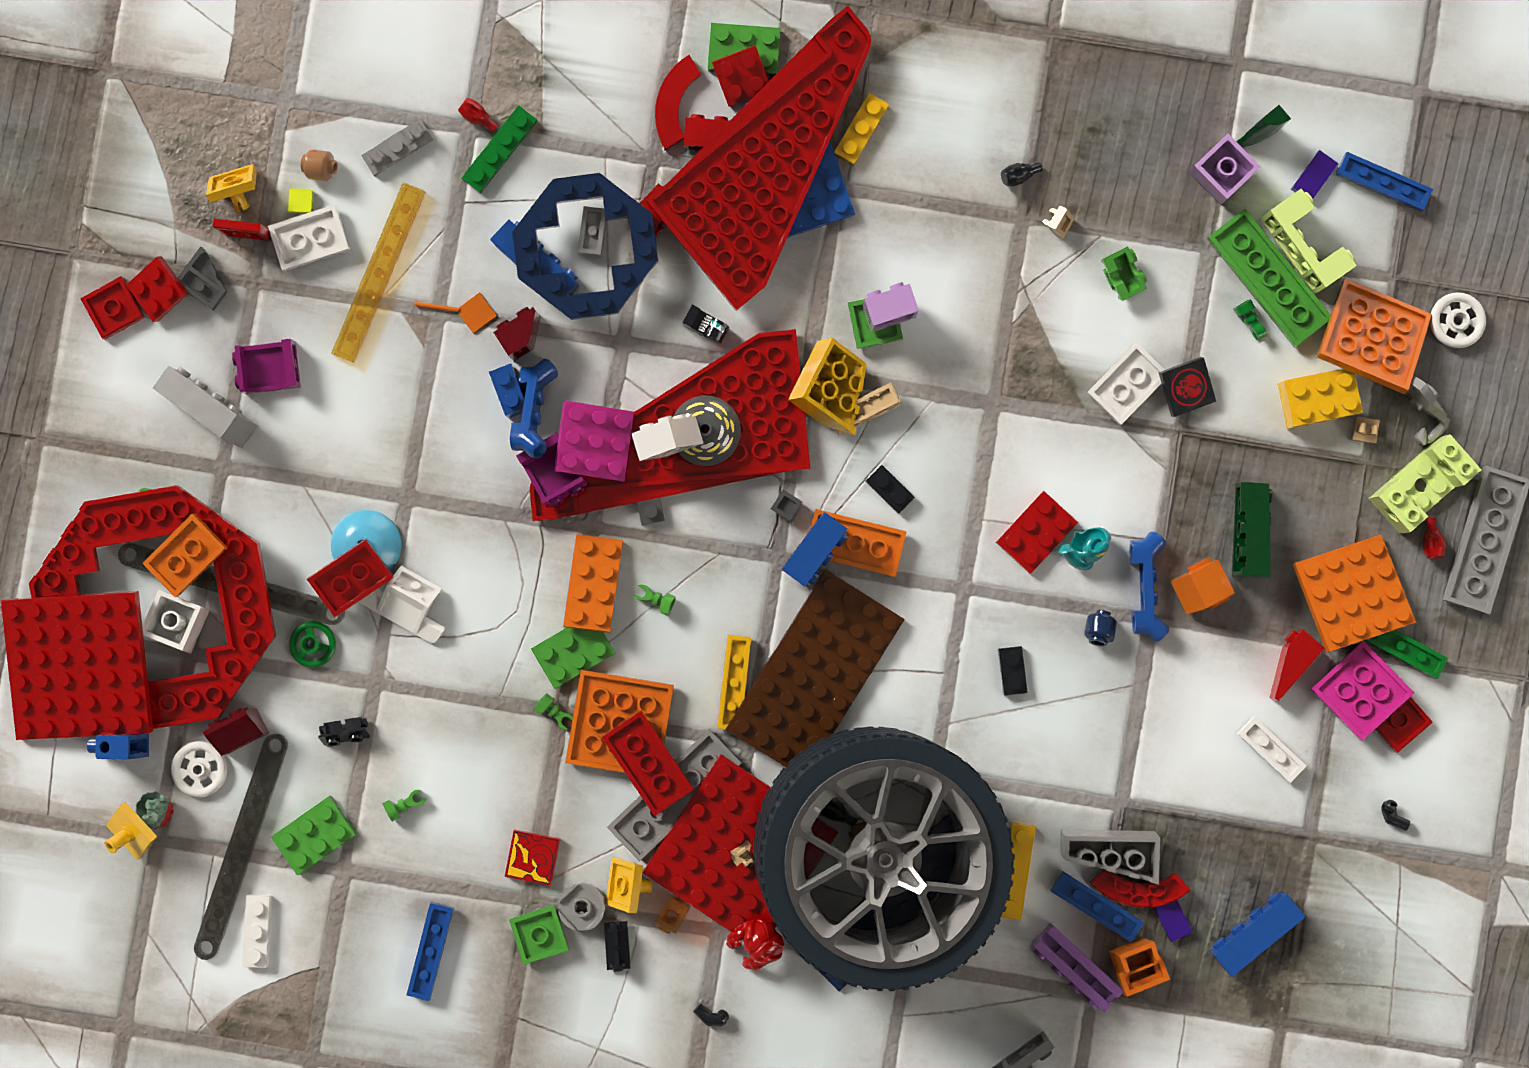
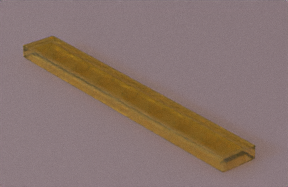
(378, 272)

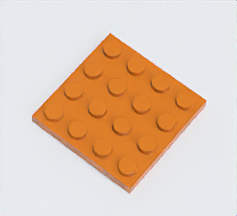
(1374, 336)
(1354, 593)
(604, 704)

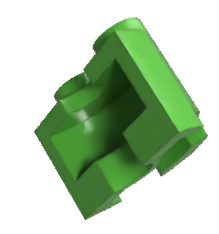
(1122, 273)

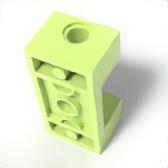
(1304, 259)
(1441, 467)

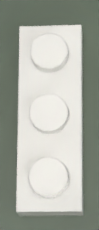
(1271, 749)
(257, 931)

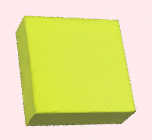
(300, 200)

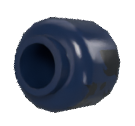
(1100, 628)

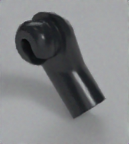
(1391, 816)
(711, 1019)

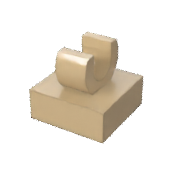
(1060, 222)
(1365, 430)
(743, 854)

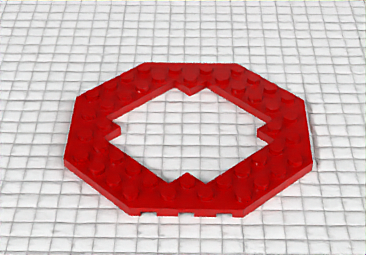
(238, 578)

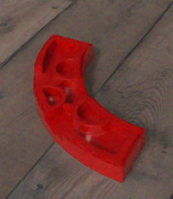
(669, 99)
(1140, 894)

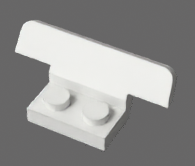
(407, 604)

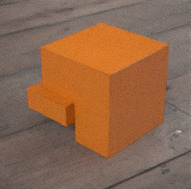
(1203, 586)
(1138, 966)

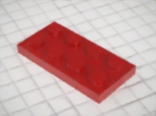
(647, 763)

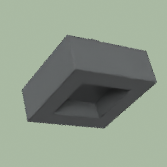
(786, 505)
(650, 511)

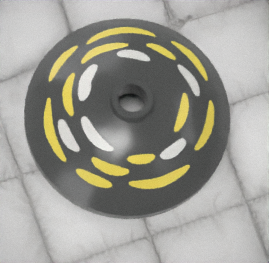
(723, 432)

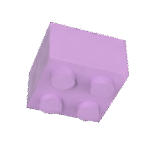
(1224, 169)
(890, 307)

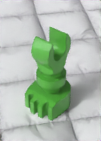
(666, 602)
(553, 710)
(394, 809)

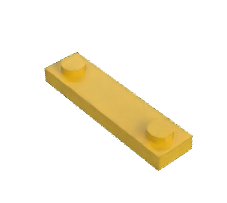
(733, 677)
(1022, 838)

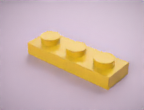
(861, 129)

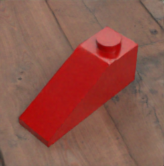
(1294, 659)

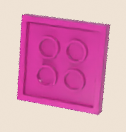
(593, 441)
(1362, 691)

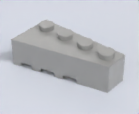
(204, 406)
(1115, 851)

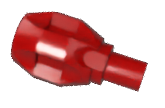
(476, 114)
(1433, 541)

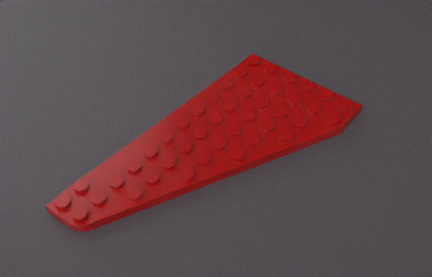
(749, 181)
(773, 438)

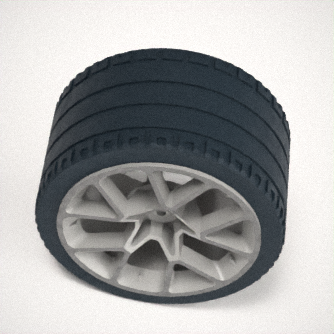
(884, 859)

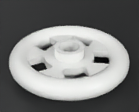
(1443, 306)
(197, 789)

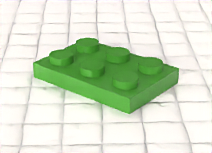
(731, 38)
(570, 652)
(313, 835)

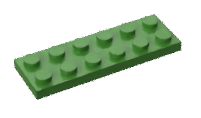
(1269, 278)

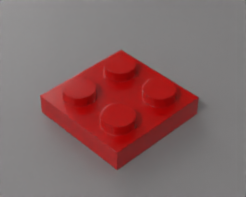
(741, 75)
(157, 289)

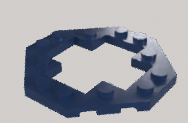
(544, 215)

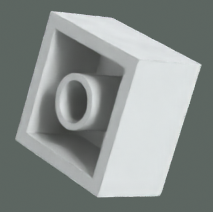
(667, 437)
(174, 621)

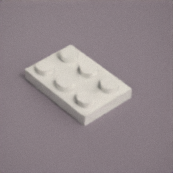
(309, 238)
(1127, 384)

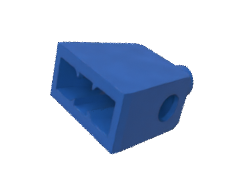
(119, 746)

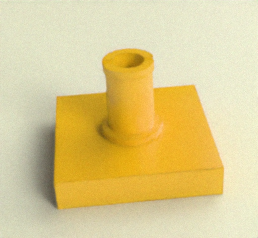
(232, 185)
(129, 831)
(626, 885)

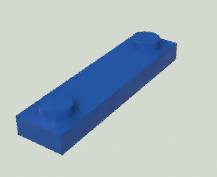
(1384, 181)
(1096, 906)
(430, 951)

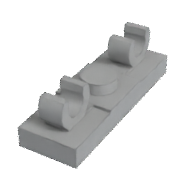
(397, 147)

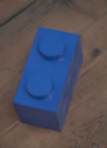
(508, 390)

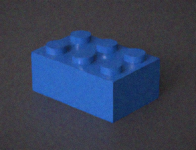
(815, 550)

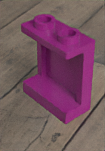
(266, 367)
(549, 484)

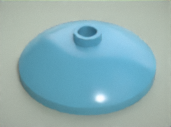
(371, 525)

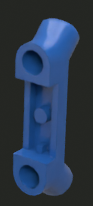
(524, 434)
(1143, 553)

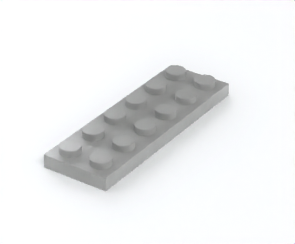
(1486, 540)
(638, 826)

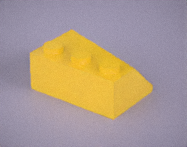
(831, 386)

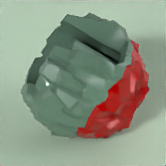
(154, 809)

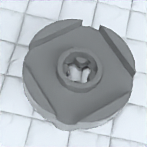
(568, 906)

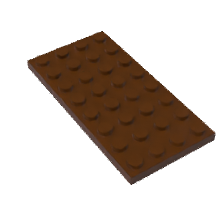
(815, 670)

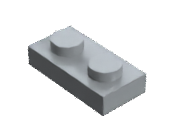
(592, 231)

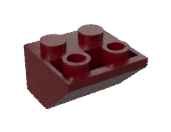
(519, 334)
(239, 730)

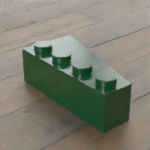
(1251, 530)

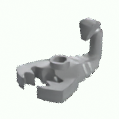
(1424, 399)

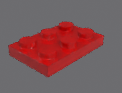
(1036, 532)
(350, 577)

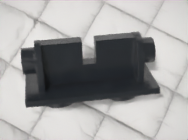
(333, 734)
(617, 946)

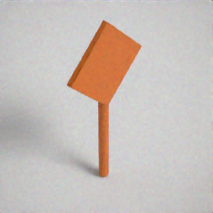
(474, 312)

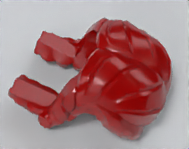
(760, 943)

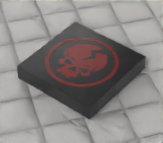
(1187, 386)

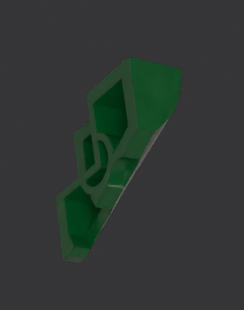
(1265, 127)

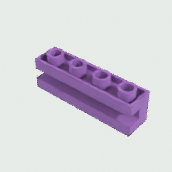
(1077, 967)

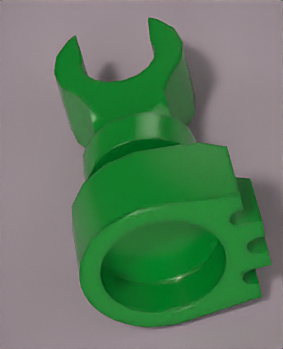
(1255, 326)

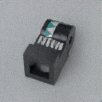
(705, 324)

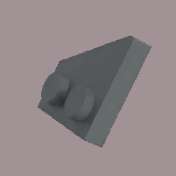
(203, 280)

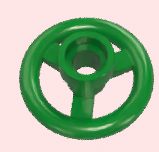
(305, 649)

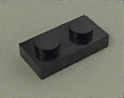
(889, 489)
(1012, 670)

